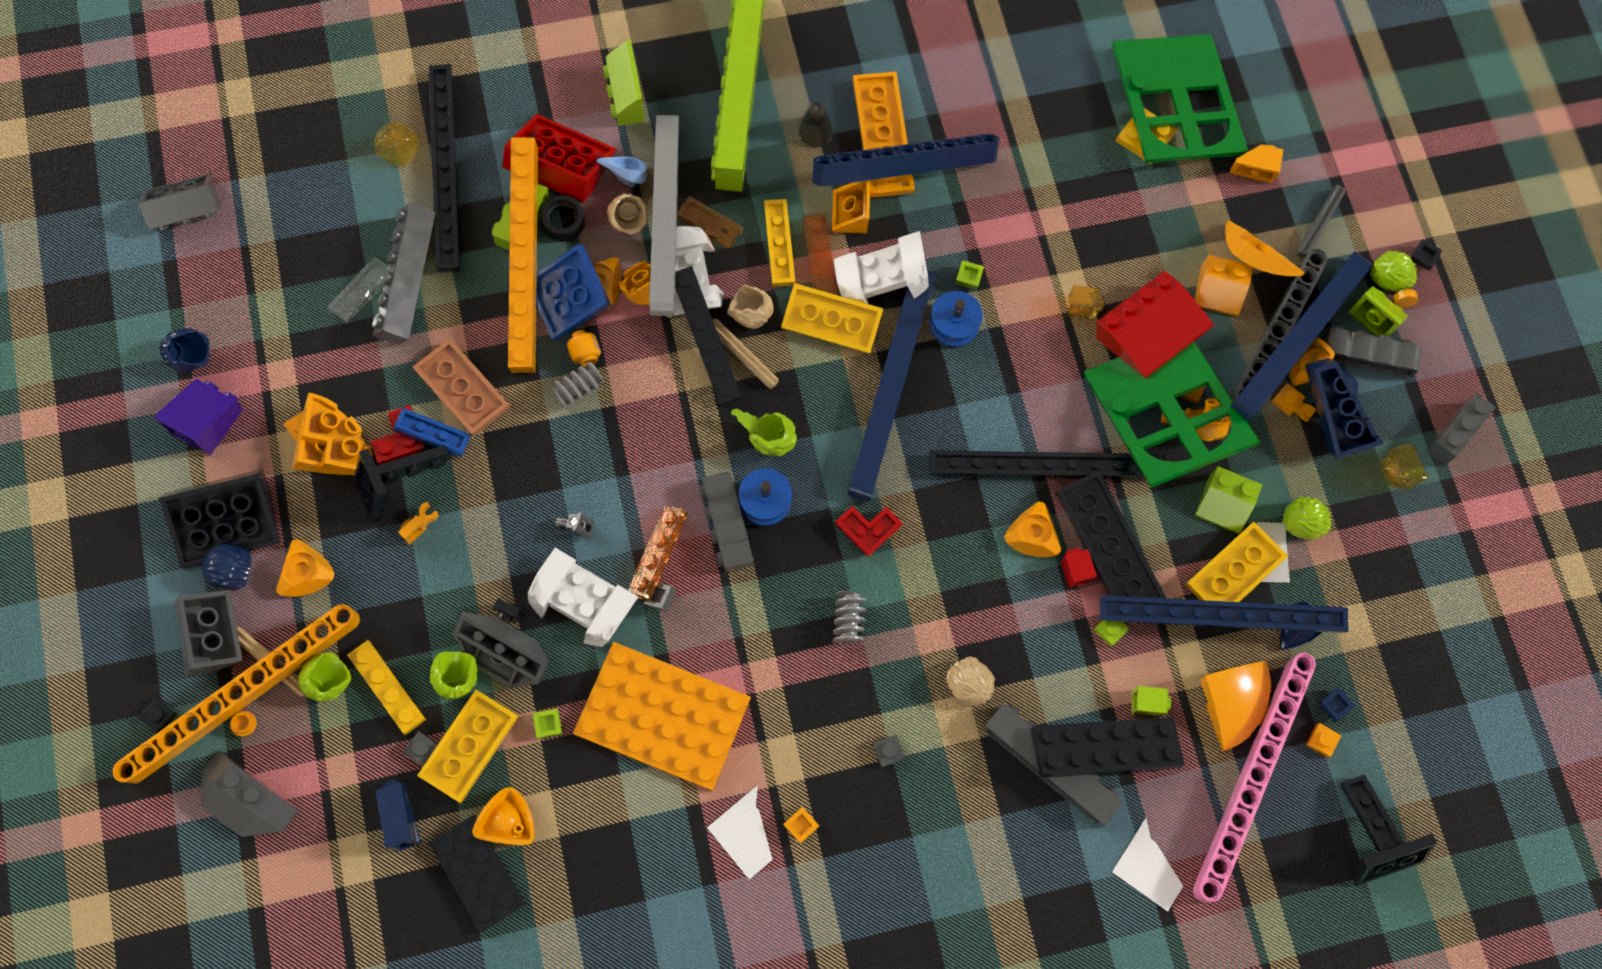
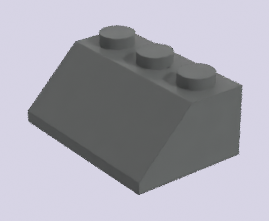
(179, 202)
(207, 632)

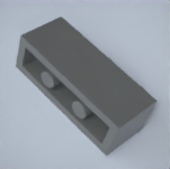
(1460, 429)

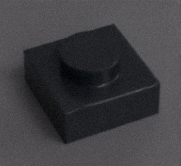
(1425, 255)
(507, 611)
(157, 715)

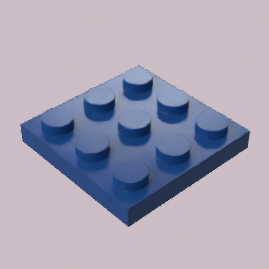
(569, 292)

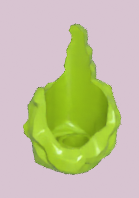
(770, 434)

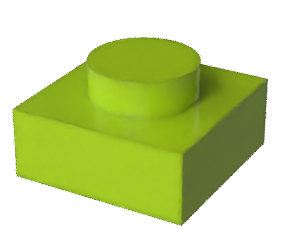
(969, 275)
(1111, 631)
(547, 723)

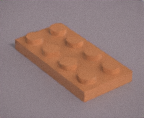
(461, 387)

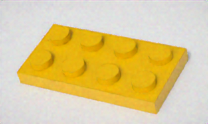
(832, 318)
(1238, 567)
(468, 746)

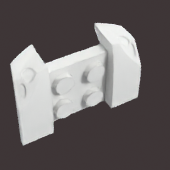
(689, 252)
(883, 270)
(580, 597)

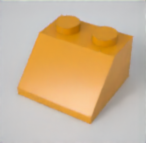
(1223, 285)

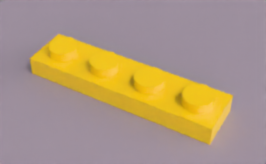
(779, 242)
(386, 687)

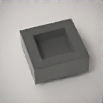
(661, 597)
(420, 748)
(888, 751)

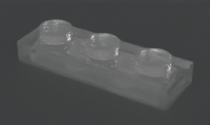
(359, 290)

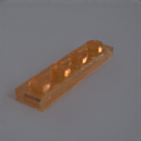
(819, 253)
(657, 552)

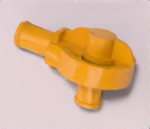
(1215, 430)

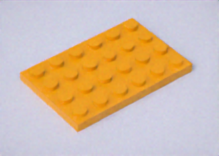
(662, 716)

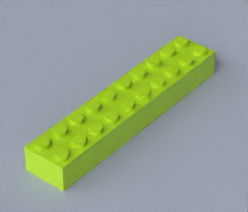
(737, 94)

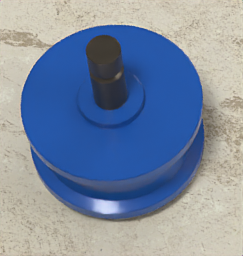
(955, 318)
(765, 497)

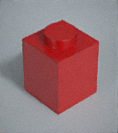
(1078, 567)

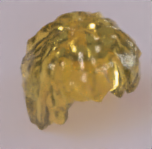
(396, 143)
(1403, 467)

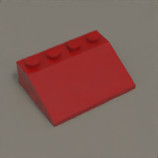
(564, 157)
(1153, 325)

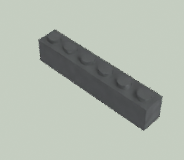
(403, 274)
(1081, 791)

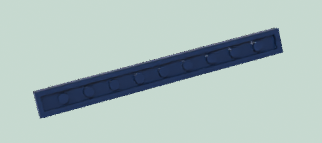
(1223, 614)

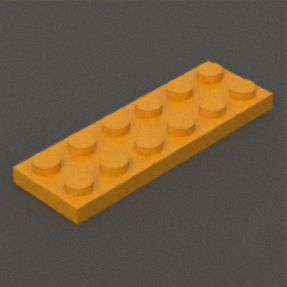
(882, 125)

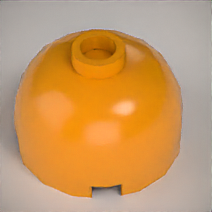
(637, 283)

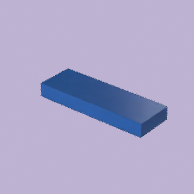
(431, 432)

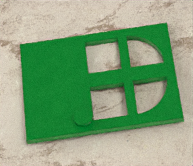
(1174, 68)
(1126, 393)

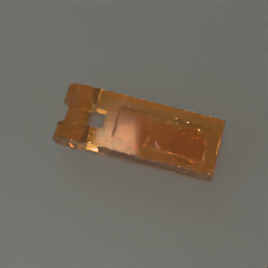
(710, 221)

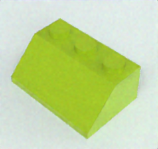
(624, 85)

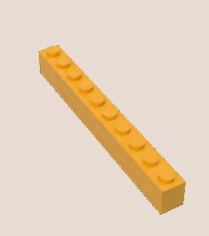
(523, 256)

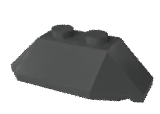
(501, 650)
(242, 799)

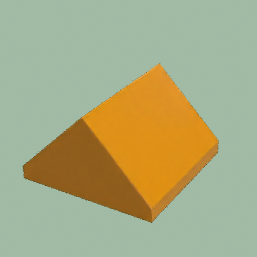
(851, 208)

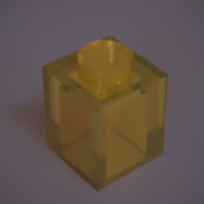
(1084, 302)

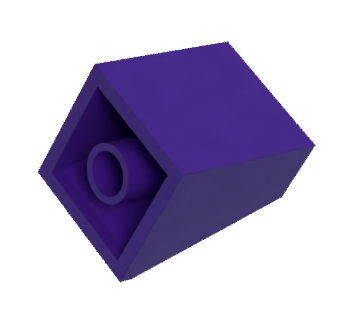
(200, 415)

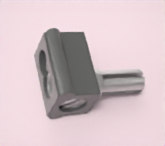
(578, 524)

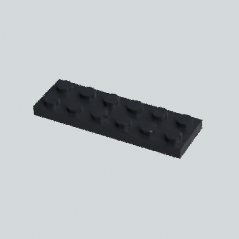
(1108, 538)
(1106, 747)

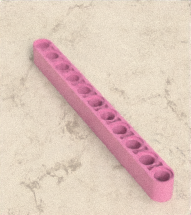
(1246, 783)

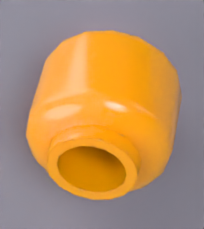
(583, 348)

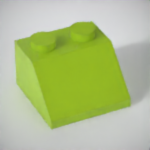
(1377, 313)
(1228, 499)

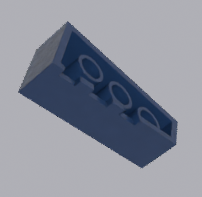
(1339, 411)

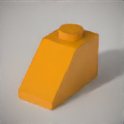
(1260, 163)

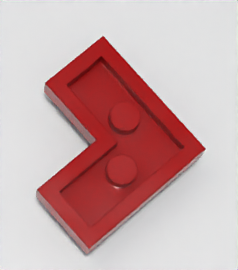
(395, 445)
(865, 534)

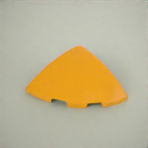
(1256, 253)
(327, 439)
(1237, 701)

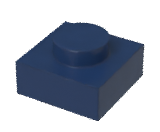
(1336, 704)

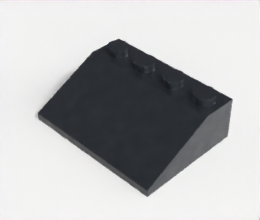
(220, 512)

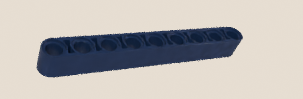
(904, 159)

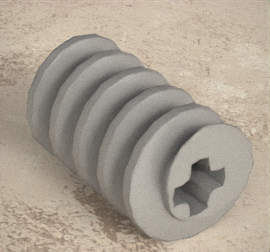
(577, 384)
(848, 617)

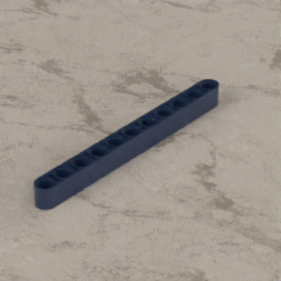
(1301, 336)
(889, 393)

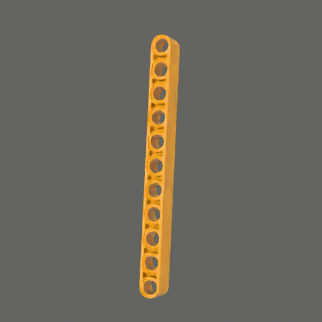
(226, 695)

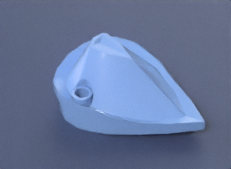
(626, 169)

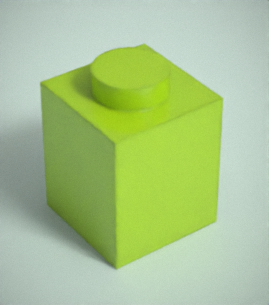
(1150, 701)

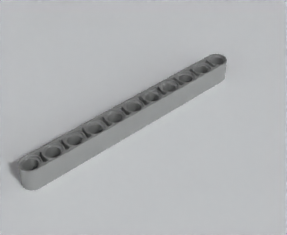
(664, 216)

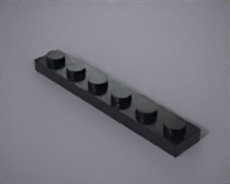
(706, 336)

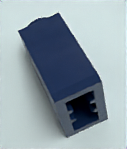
(397, 817)

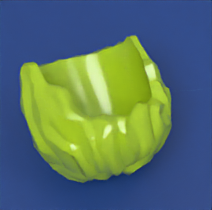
(1394, 271)
(1307, 518)
(453, 674)
(324, 677)

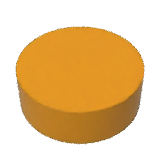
(1405, 298)

